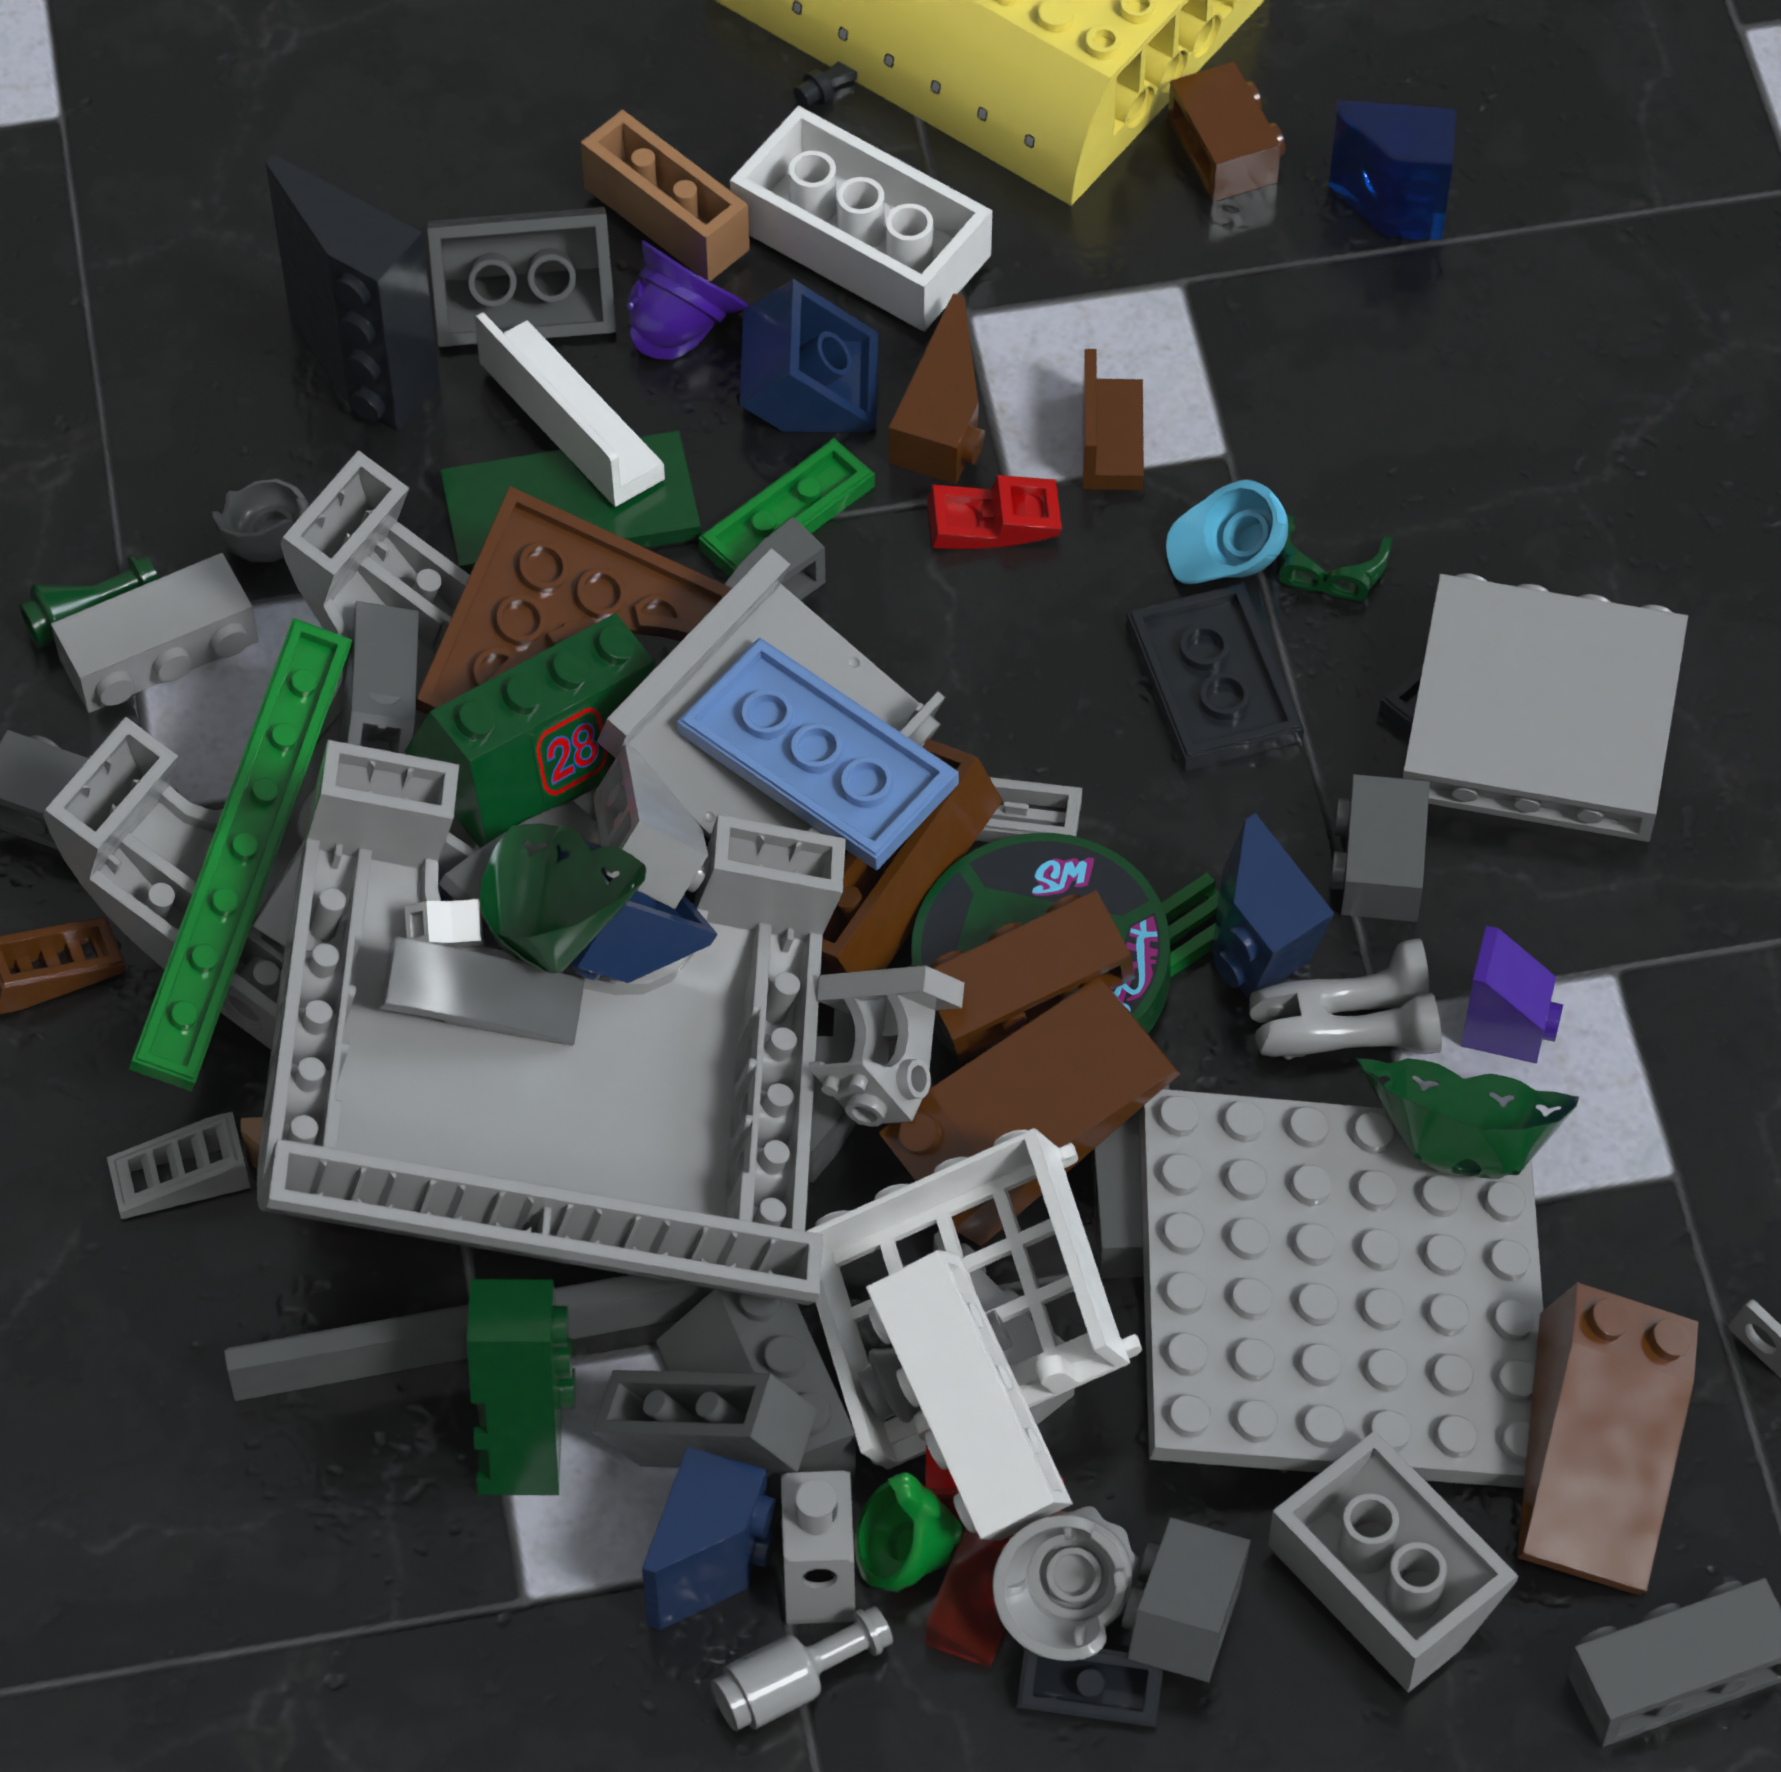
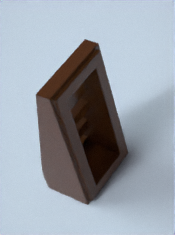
(32, 986)

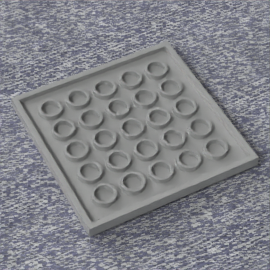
(1331, 1292)

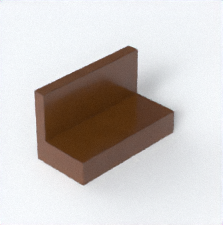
(1111, 430)

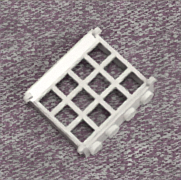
(935, 1199)

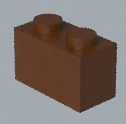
(1225, 131)

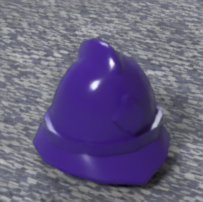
(674, 307)

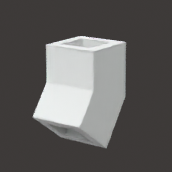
(446, 922)

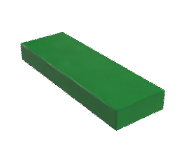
(808, 492)

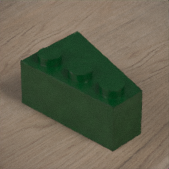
(520, 1383)

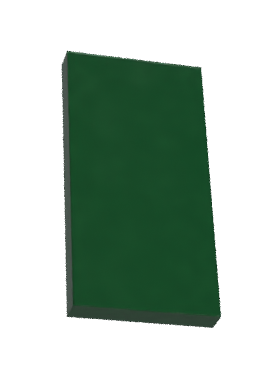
(649, 519)

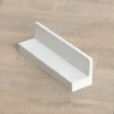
(568, 410)

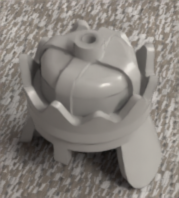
(1065, 1583)

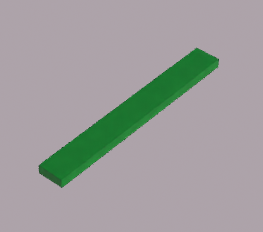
(240, 856)

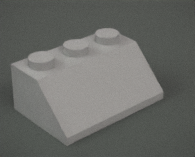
(1390, 1559)

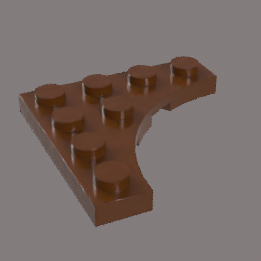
(548, 580)

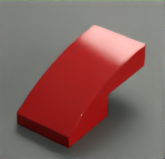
(1007, 515)

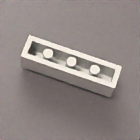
(967, 1396)

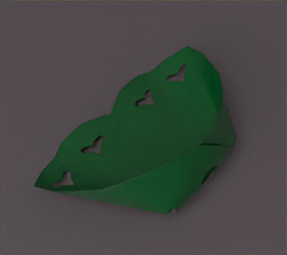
(549, 908)
(1459, 1124)

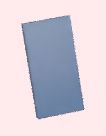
(818, 753)

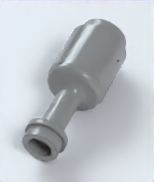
(787, 1673)

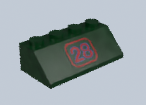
(535, 729)

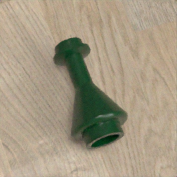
(56, 602)

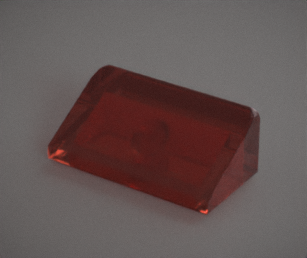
(965, 1612)

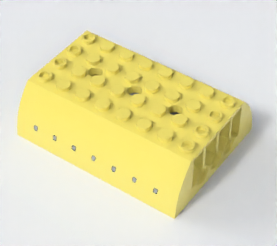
(1021, 81)

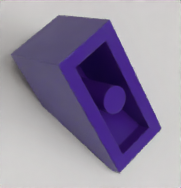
(1510, 1001)

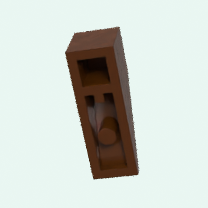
(938, 415)

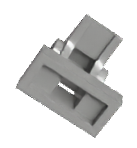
(883, 1008)

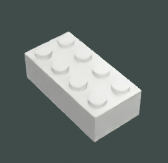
(863, 218)

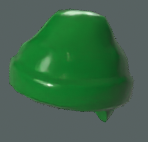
(903, 1534)

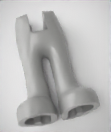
(1301, 1019)

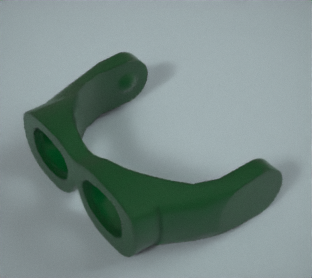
(1361, 576)

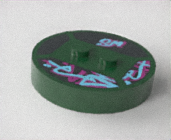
(1019, 882)

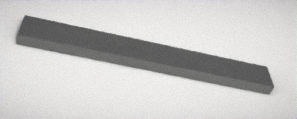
(440, 1336)

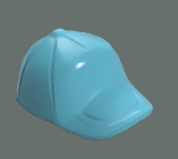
(1228, 534)

